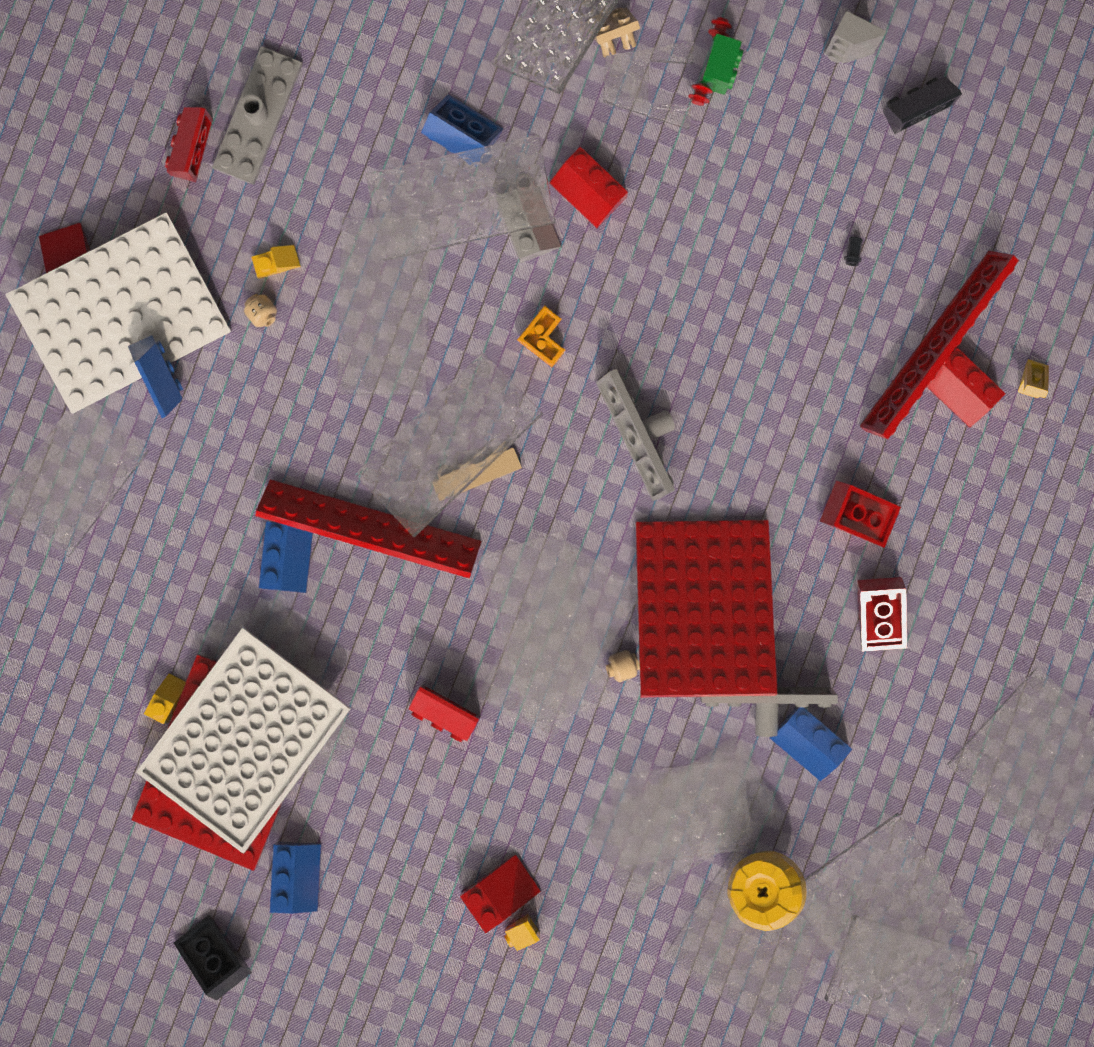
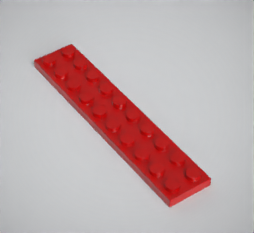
(939, 344)
(367, 528)

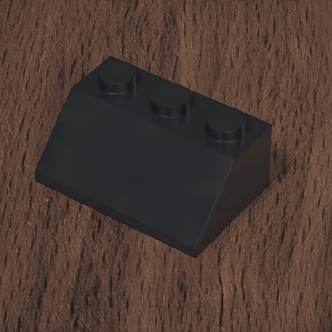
(921, 103)

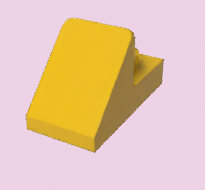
(275, 261)
(1034, 379)

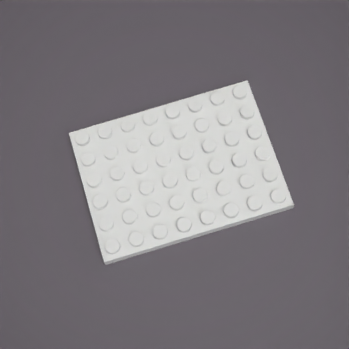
(111, 298)
(243, 740)

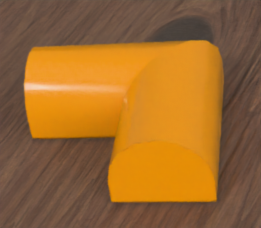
(537, 337)

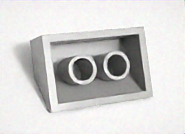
(854, 39)
(534, 242)

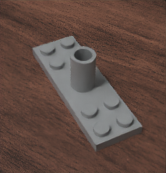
(252, 134)
(638, 433)
(767, 706)

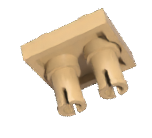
(618, 24)

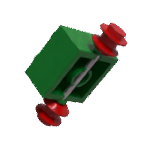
(721, 63)

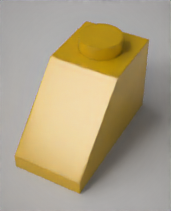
(165, 699)
(522, 933)

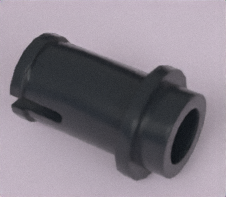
(853, 252)

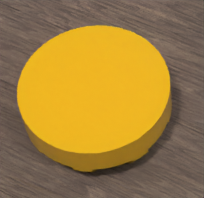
(767, 890)

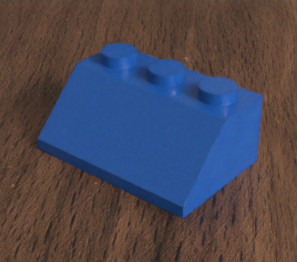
(459, 127)
(156, 374)
(285, 558)
(811, 743)
(295, 877)

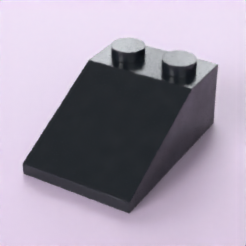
(212, 958)

